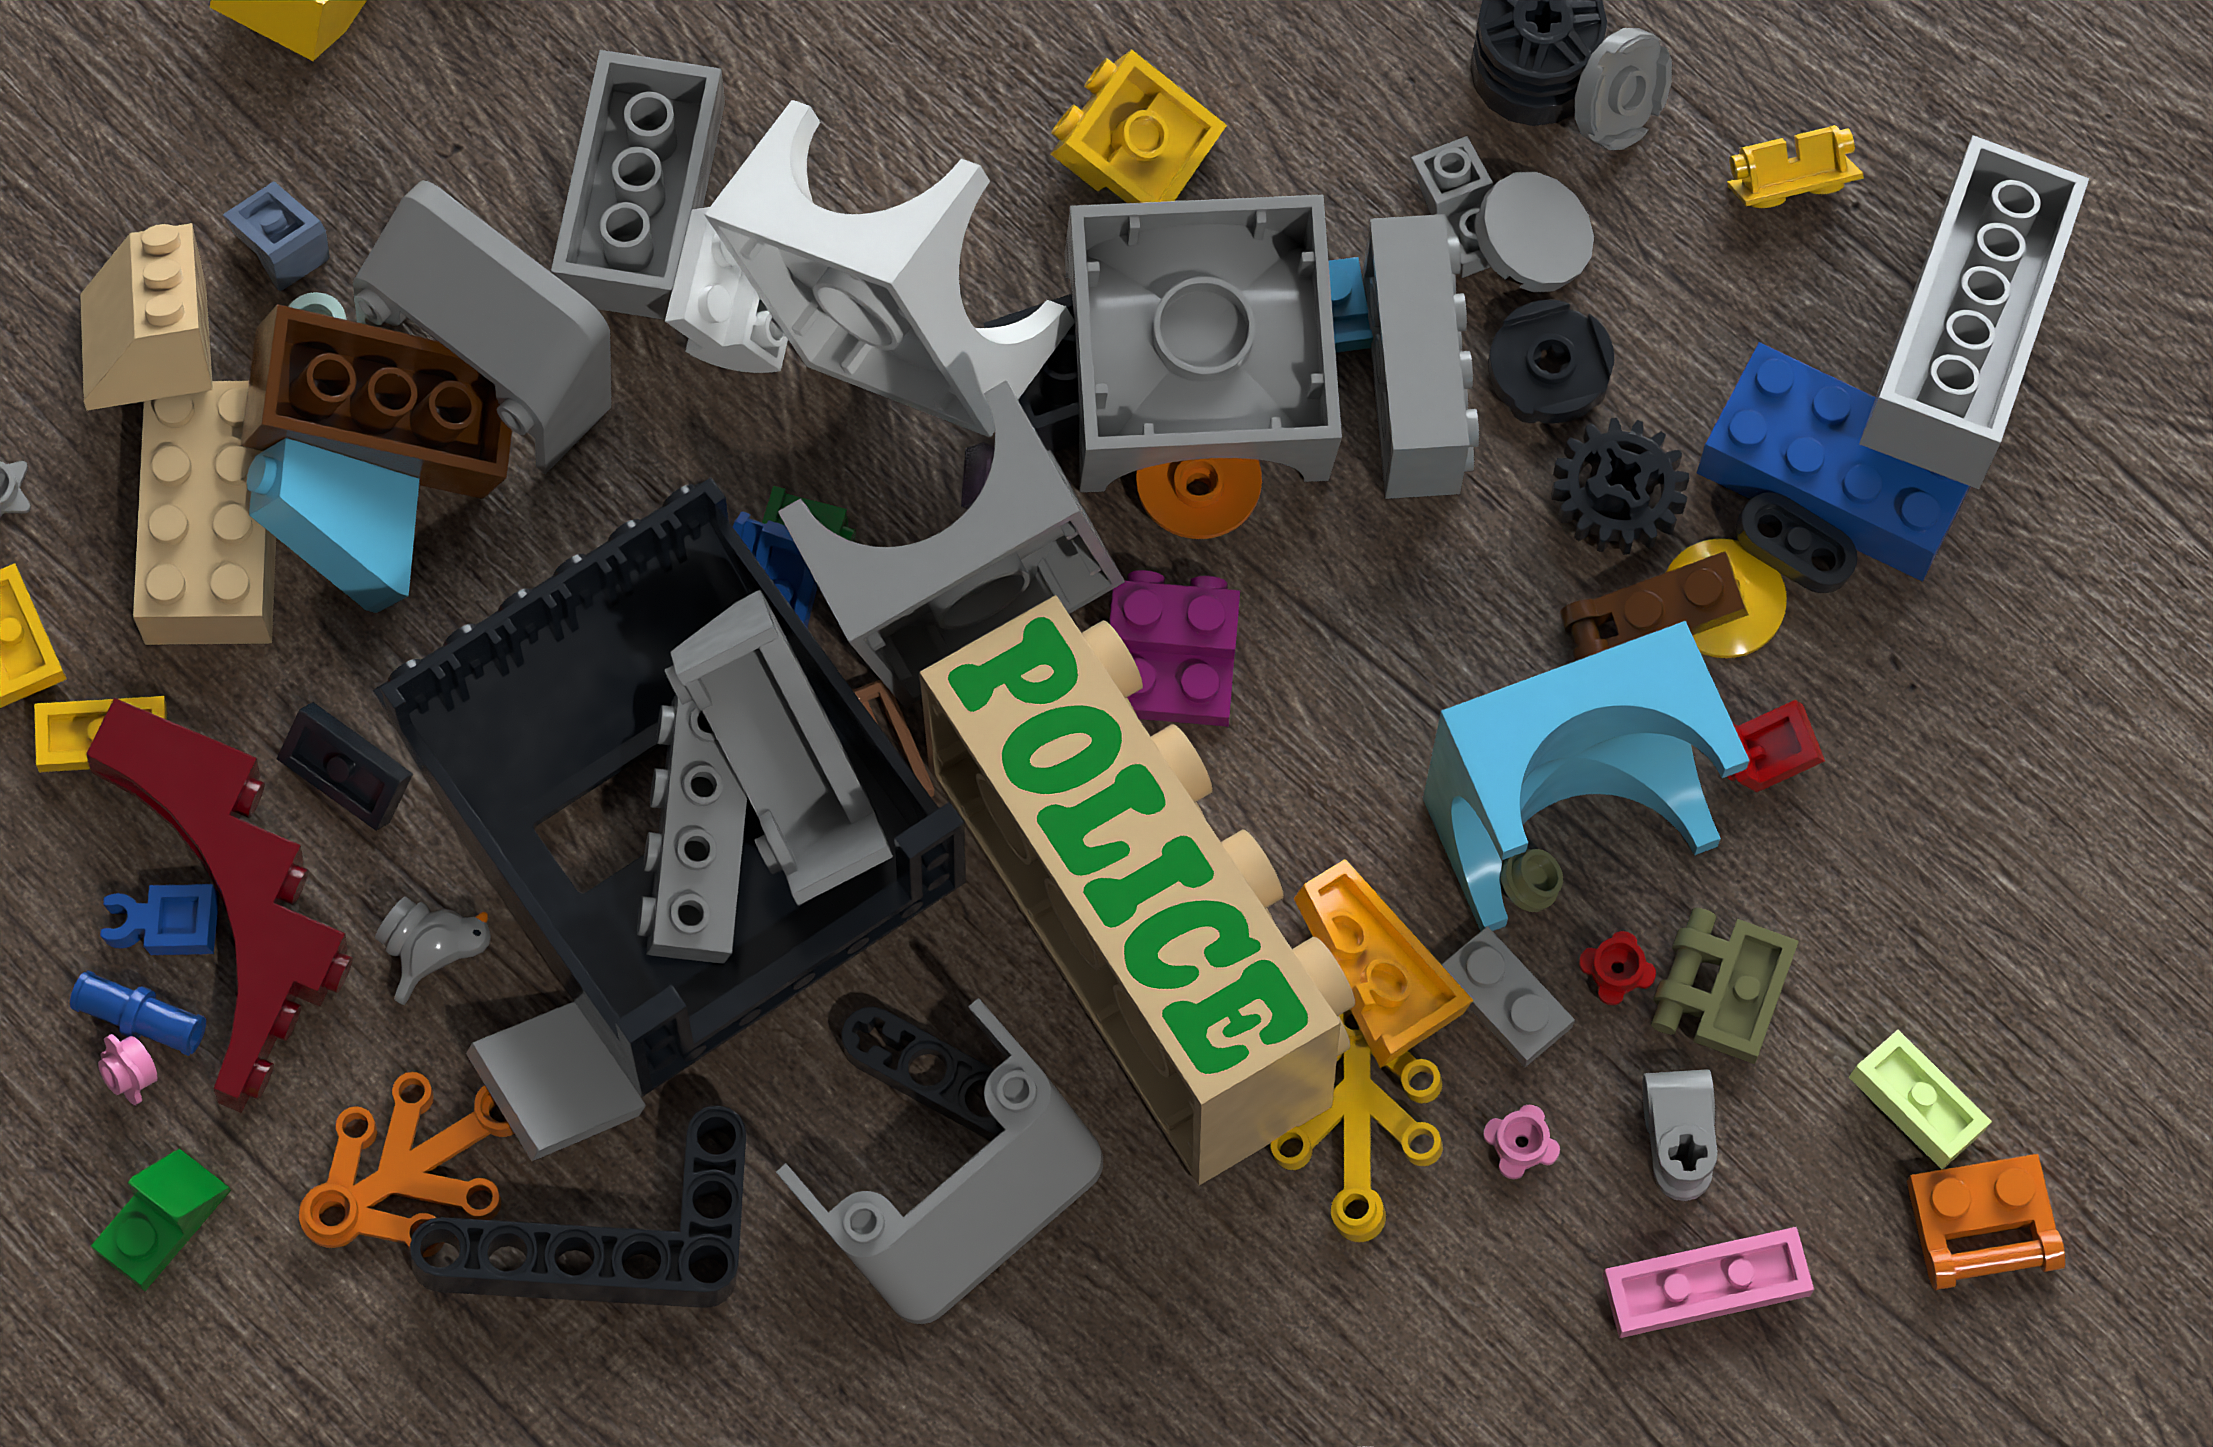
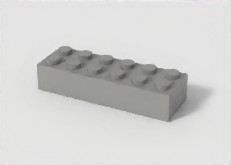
(1975, 313)

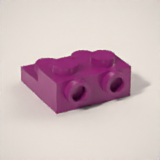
(1180, 645)

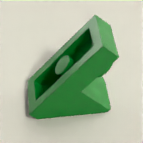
(160, 1218)

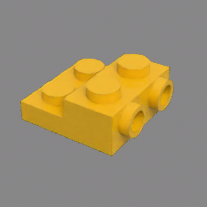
(1135, 132)

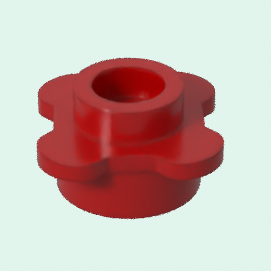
(1623, 950)

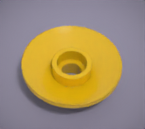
(1762, 593)

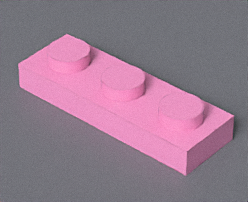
(1708, 1282)

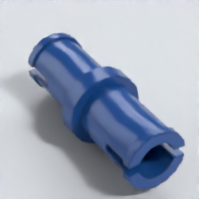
(137, 1012)

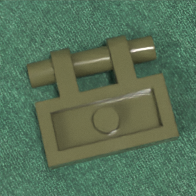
(1744, 990)

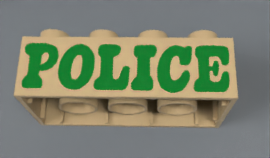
(1133, 887)

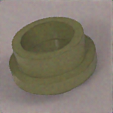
(1532, 879)

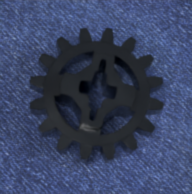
(1611, 510)

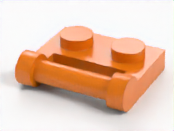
(1984, 1201)

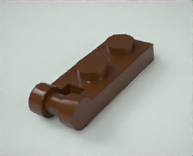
(1697, 593)

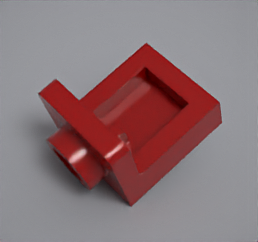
(1777, 746)

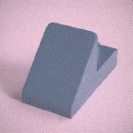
(280, 233)

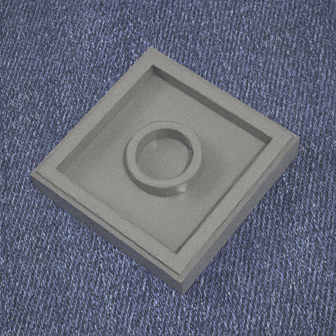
(554, 1080)

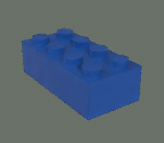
(1801, 437)

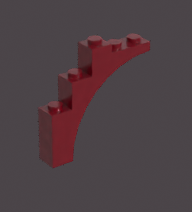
(279, 953)

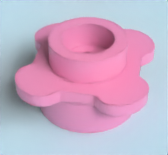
(127, 1067)
(1526, 1123)

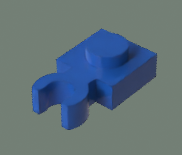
(172, 922)

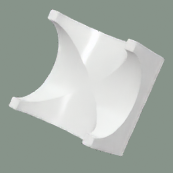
(877, 289)

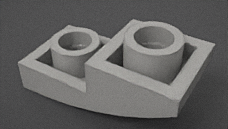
(1454, 185)

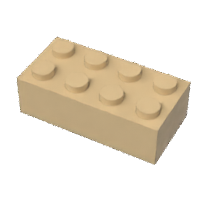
(199, 554)

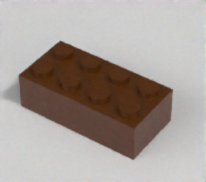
(375, 400)

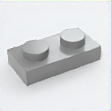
(1508, 997)

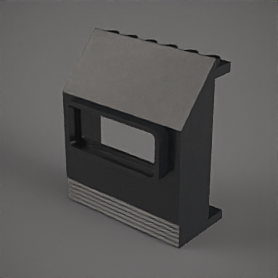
(571, 693)

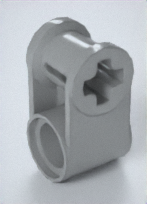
(1681, 1122)

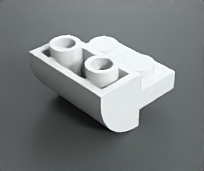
(720, 307)

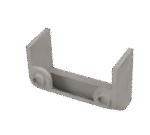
(495, 313)
(780, 748)
(983, 1209)

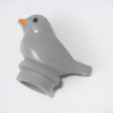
(429, 940)

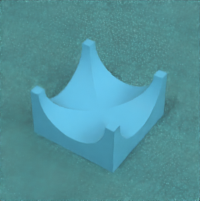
(1588, 727)

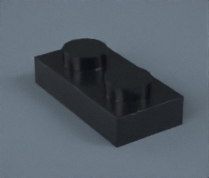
(344, 766)

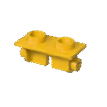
(1767, 175)

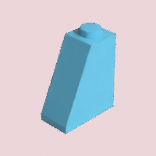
(339, 517)

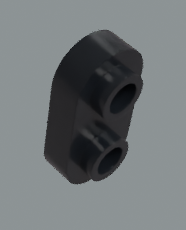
(1797, 540)

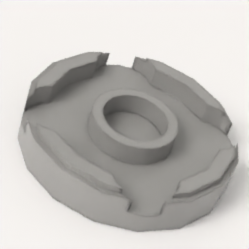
(1622, 88)
(1534, 231)

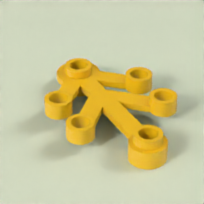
(1357, 1101)

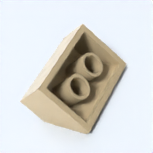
(146, 321)

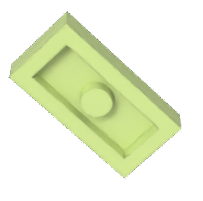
(1920, 1099)

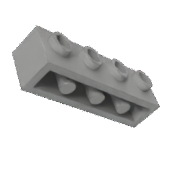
(696, 845)

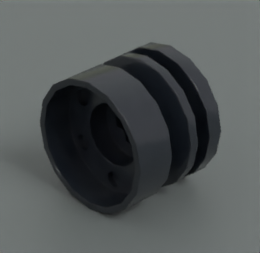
(1532, 73)

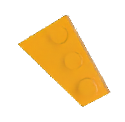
(1394, 978)

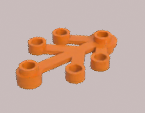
(399, 1172)

